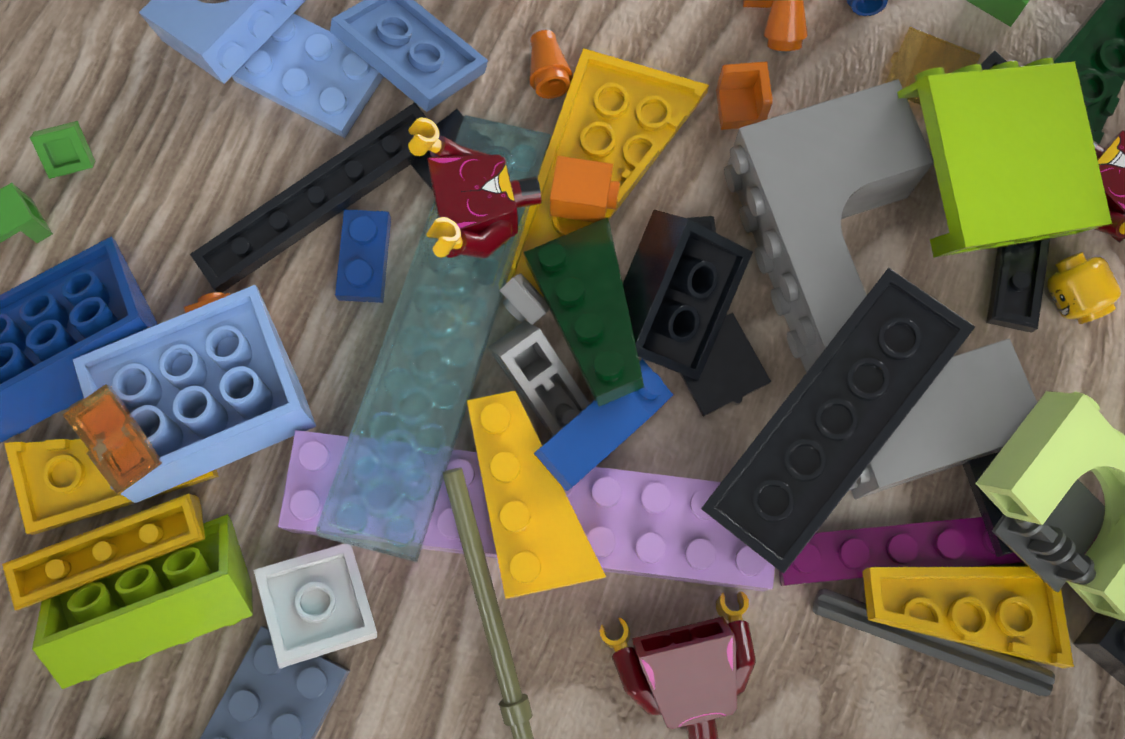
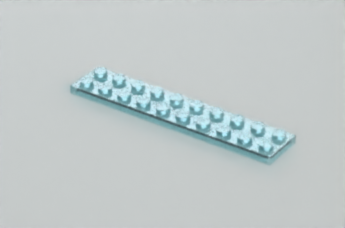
(425, 375)

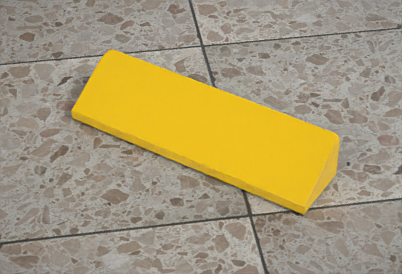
(104, 551)

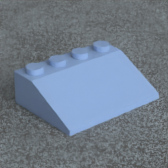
(203, 388)

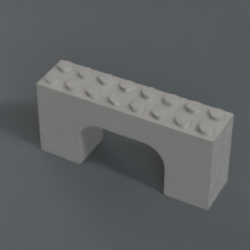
(794, 189)

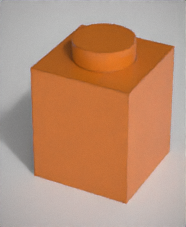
(583, 189)

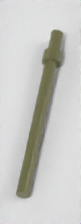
(514, 704)

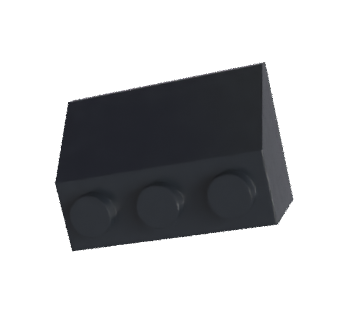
(681, 291)

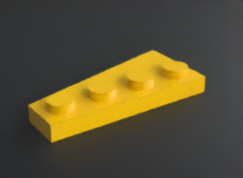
(62, 485)
(529, 513)
(976, 606)

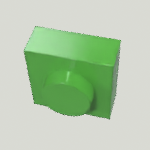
(62, 149)

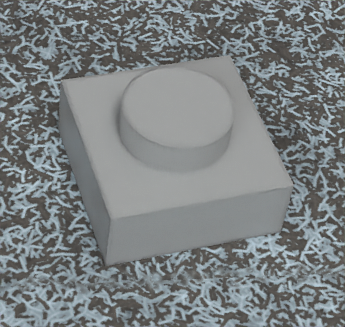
(523, 300)

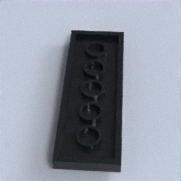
(837, 419)

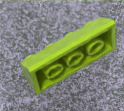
(145, 608)

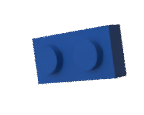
(363, 256)

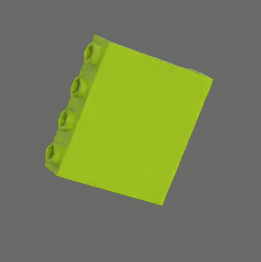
(1010, 154)

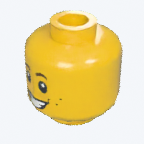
(1084, 288)

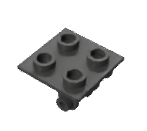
(1059, 545)

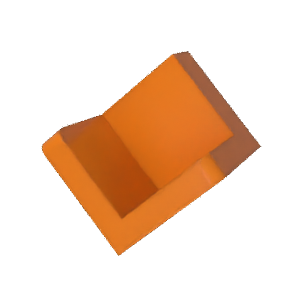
(743, 94)

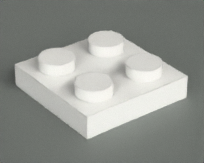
(315, 604)

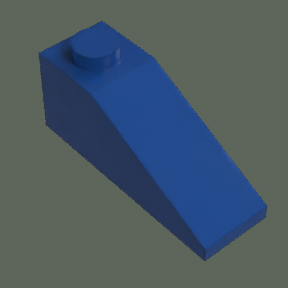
(601, 430)

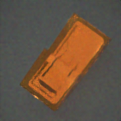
(113, 438)

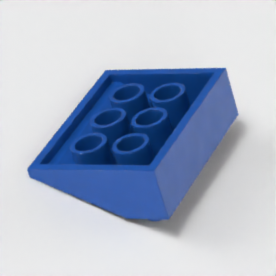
(59, 318)

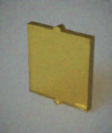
(923, 52)

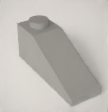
(539, 376)

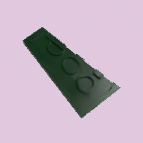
(1099, 60)
(589, 305)

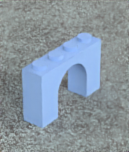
(217, 34)

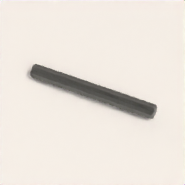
(979, 660)

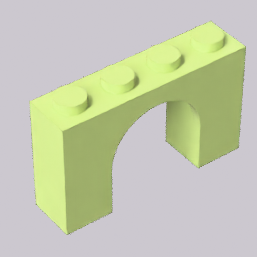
(1042, 462)

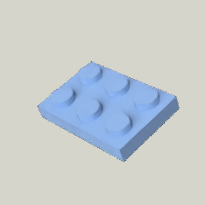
(311, 75)

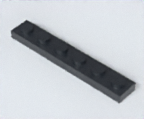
(308, 202)

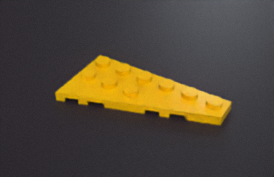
(611, 116)

